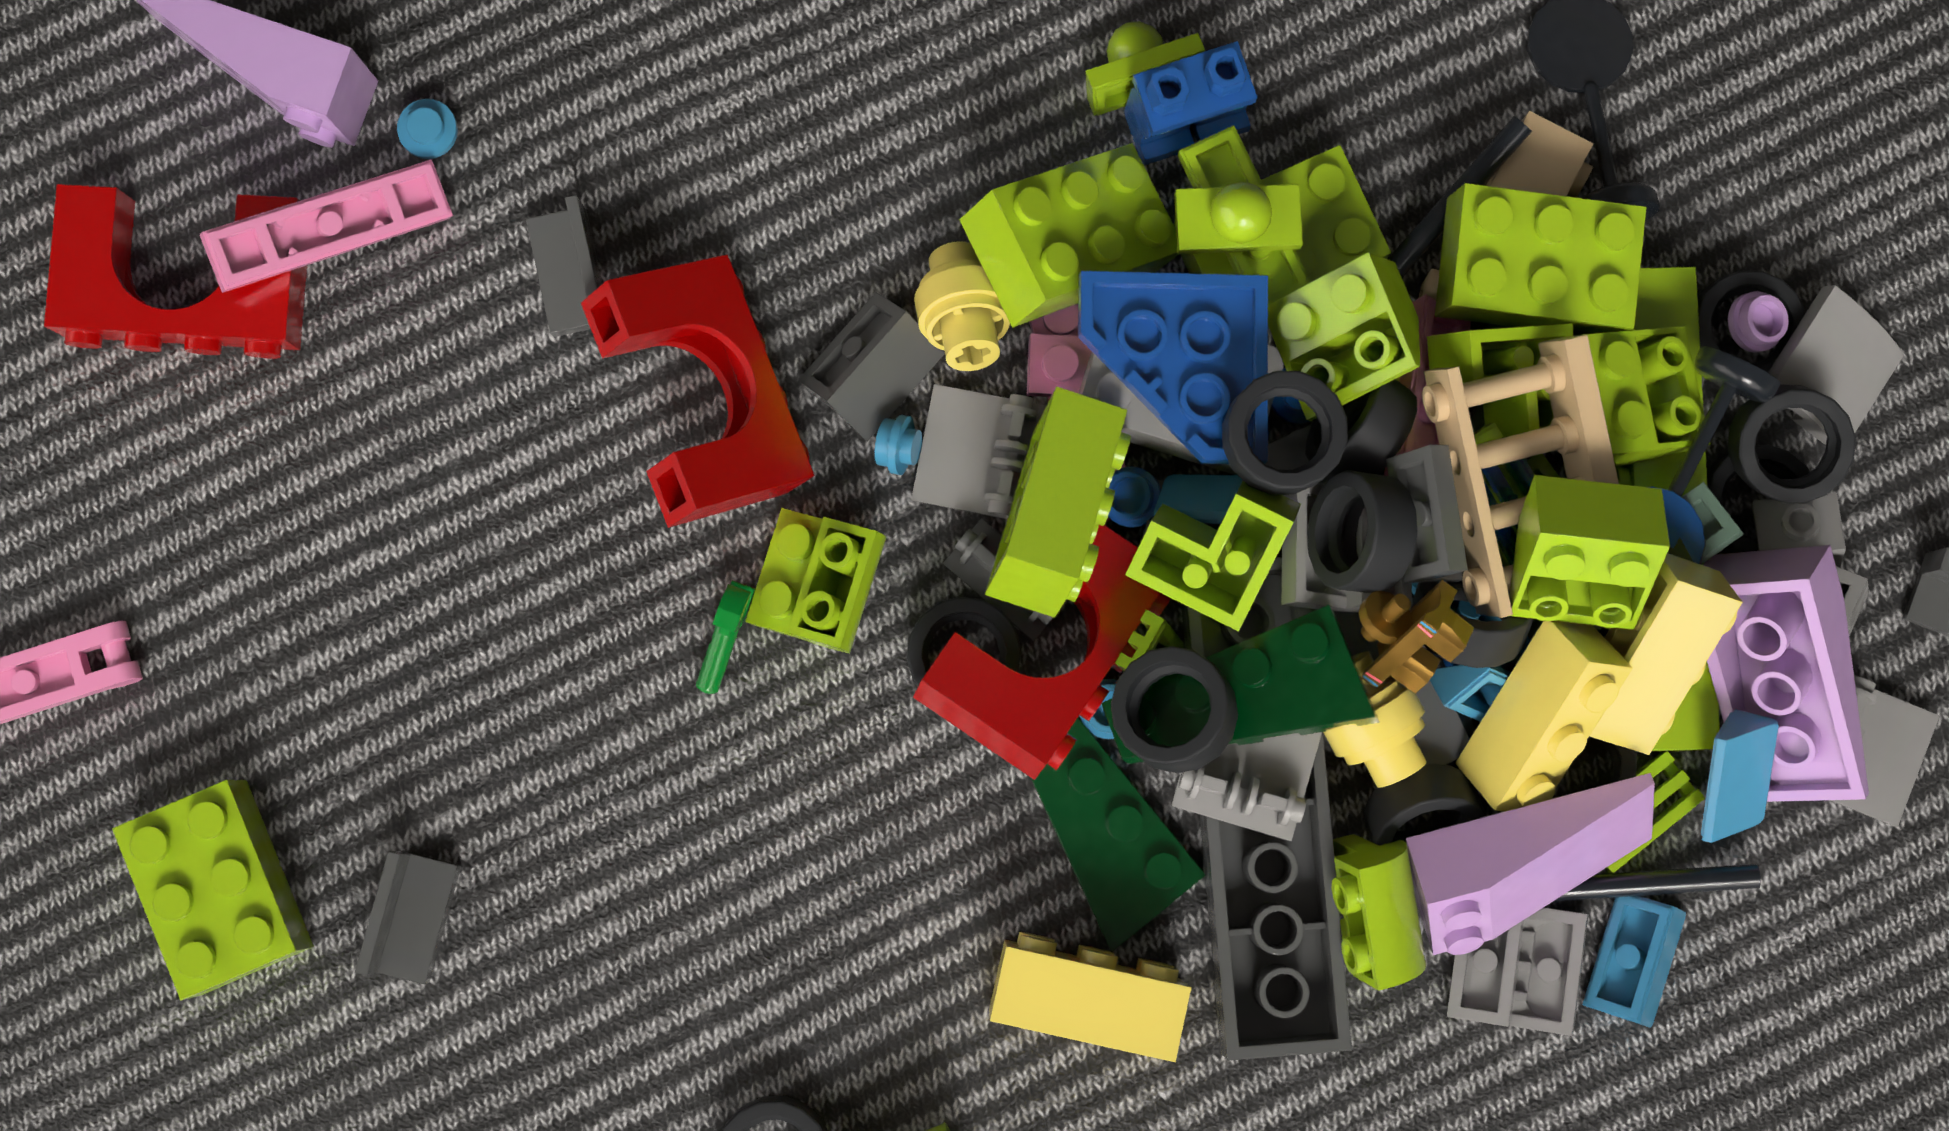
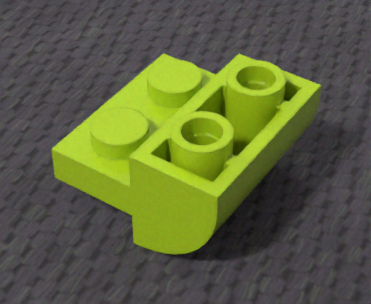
(816, 579)
(1379, 911)

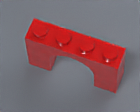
(96, 298)
(705, 313)
(1031, 716)

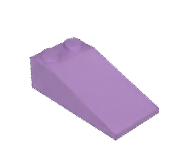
(298, 74)
(1794, 665)
(1506, 866)

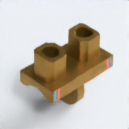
(1405, 631)

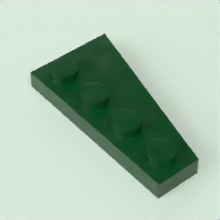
(1283, 685)
(1113, 840)

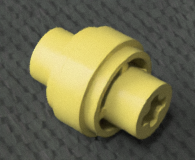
(960, 308)
(1385, 746)

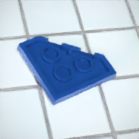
(1182, 347)

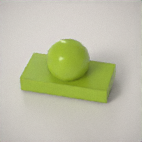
(1130, 51)
(1238, 218)

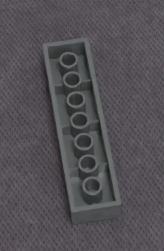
(1273, 897)

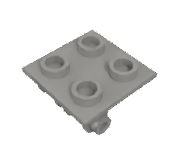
(974, 450)
(1893, 747)
(1253, 784)

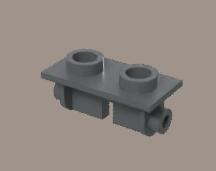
(973, 563)

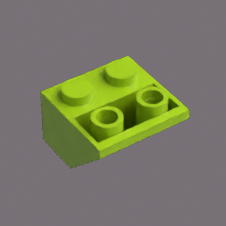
(1349, 328)
(1647, 392)
(1587, 551)

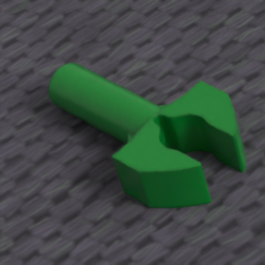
(727, 621)

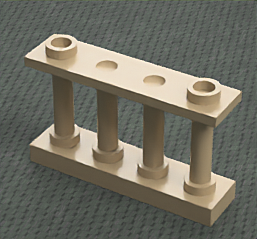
(1575, 432)

